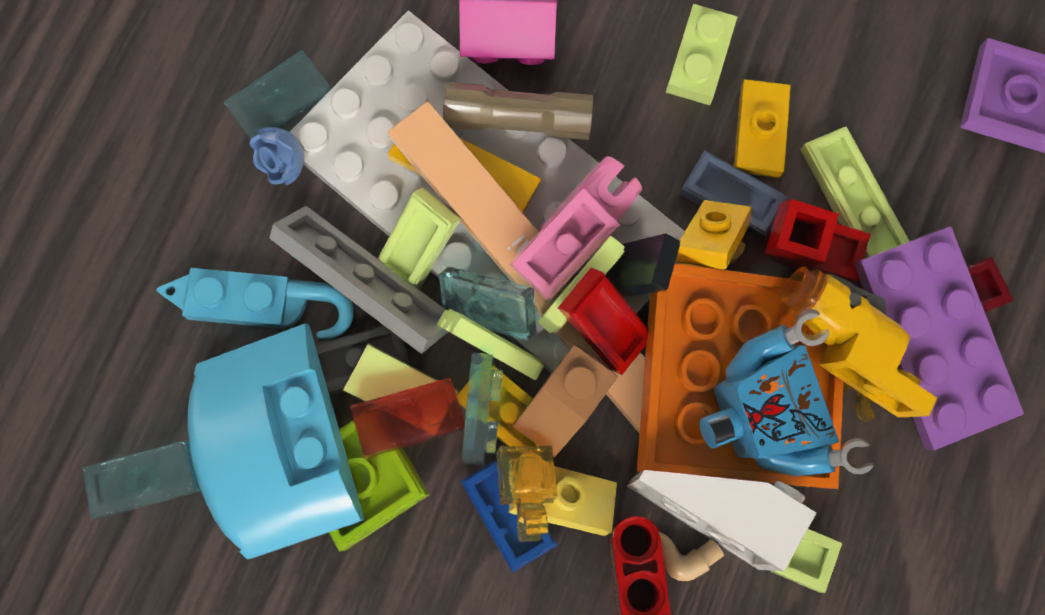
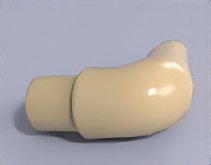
(692, 564)

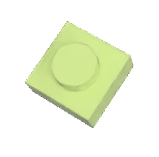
(812, 561)

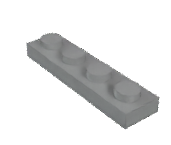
(360, 277)

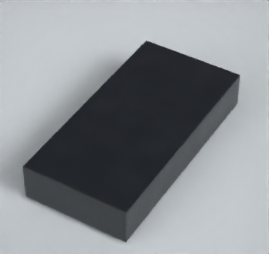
(645, 265)

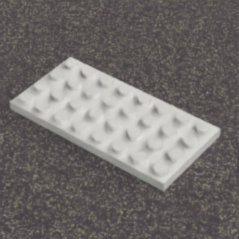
(349, 149)

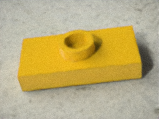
(762, 128)
(714, 234)

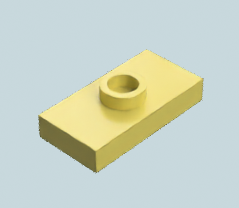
(581, 502)

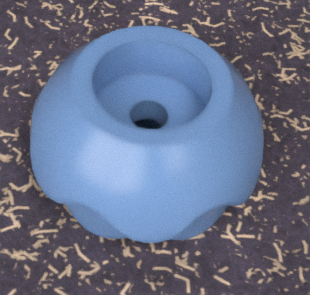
(277, 155)

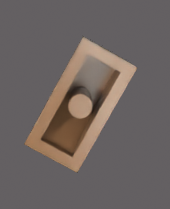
(566, 399)

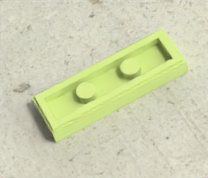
(853, 189)

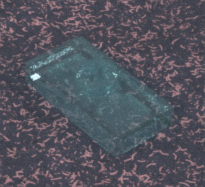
(278, 95)
(490, 302)
(140, 480)

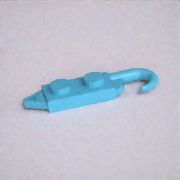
(254, 299)

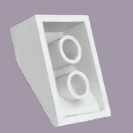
(743, 516)

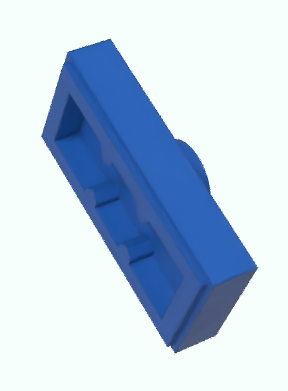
(484, 493)

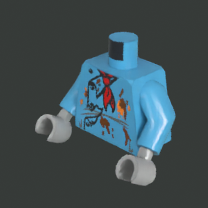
(776, 407)

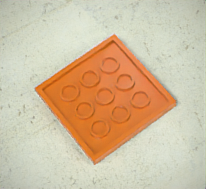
(689, 344)

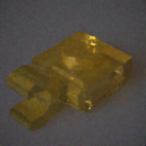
(528, 481)

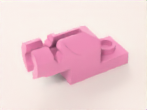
(576, 229)

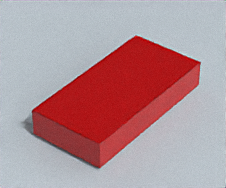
(605, 320)

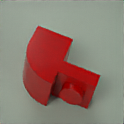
(814, 240)

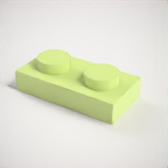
(701, 54)

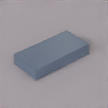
(721, 182)

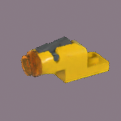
(861, 340)

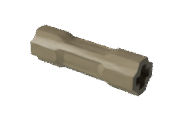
(482, 108)

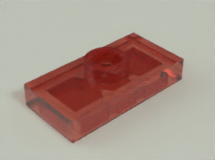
(407, 418)

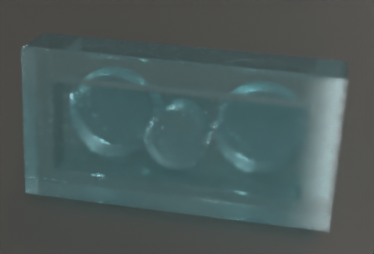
(479, 432)

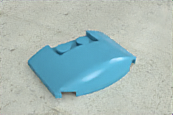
(270, 445)

